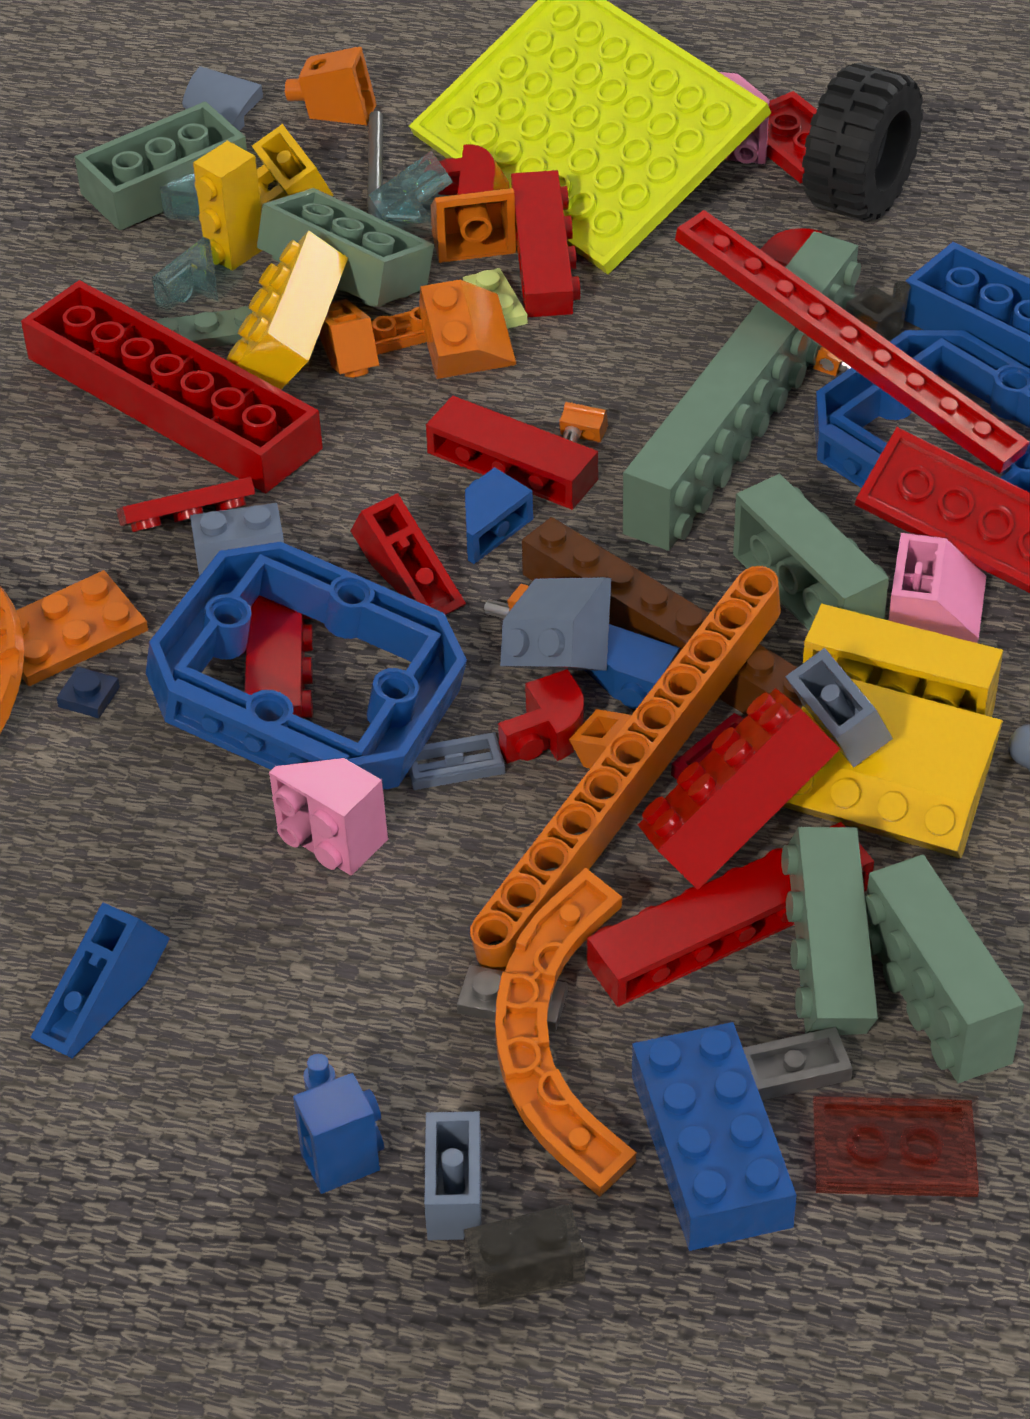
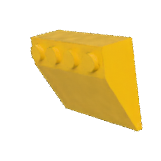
(916, 785)

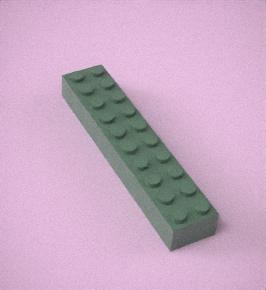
(729, 404)

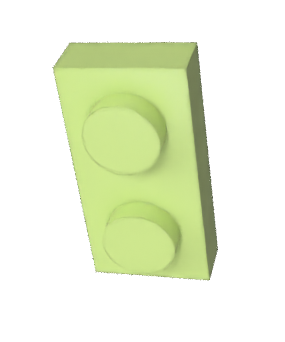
(496, 282)

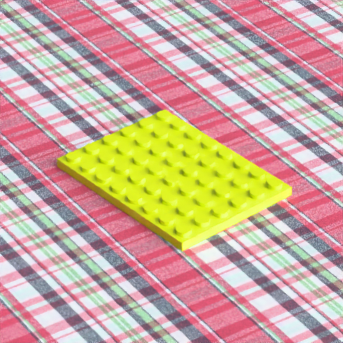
(606, 107)

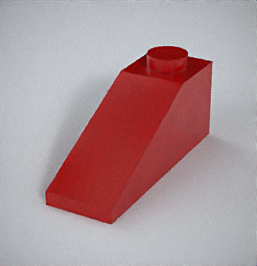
(404, 555)

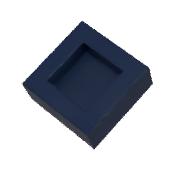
(88, 692)

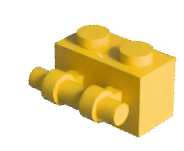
(287, 165)

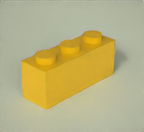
(229, 203)

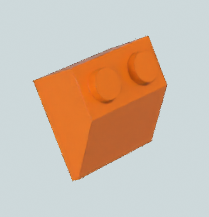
(474, 225)
(464, 328)

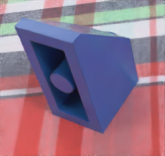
(494, 512)

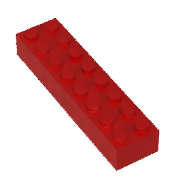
(173, 385)

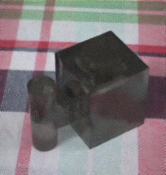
(881, 311)

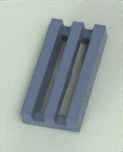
(455, 766)

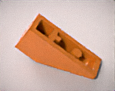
(348, 339)

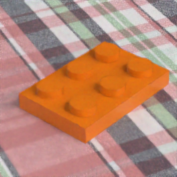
(76, 626)

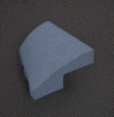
(225, 93)

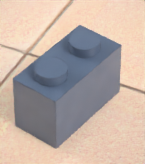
(839, 707)
(452, 1174)

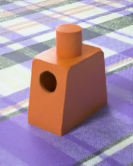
(335, 87)

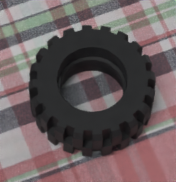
(862, 141)

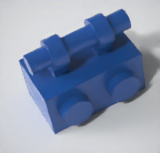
(336, 1126)

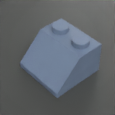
(233, 530)
(559, 626)

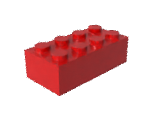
(736, 787)

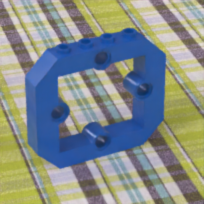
(854, 401)
(261, 726)

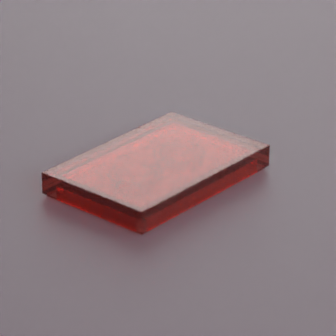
(894, 1146)

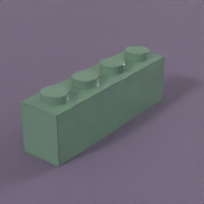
(830, 930)

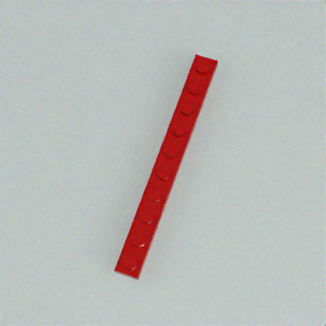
(853, 342)

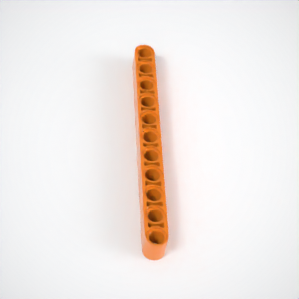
(649, 739)

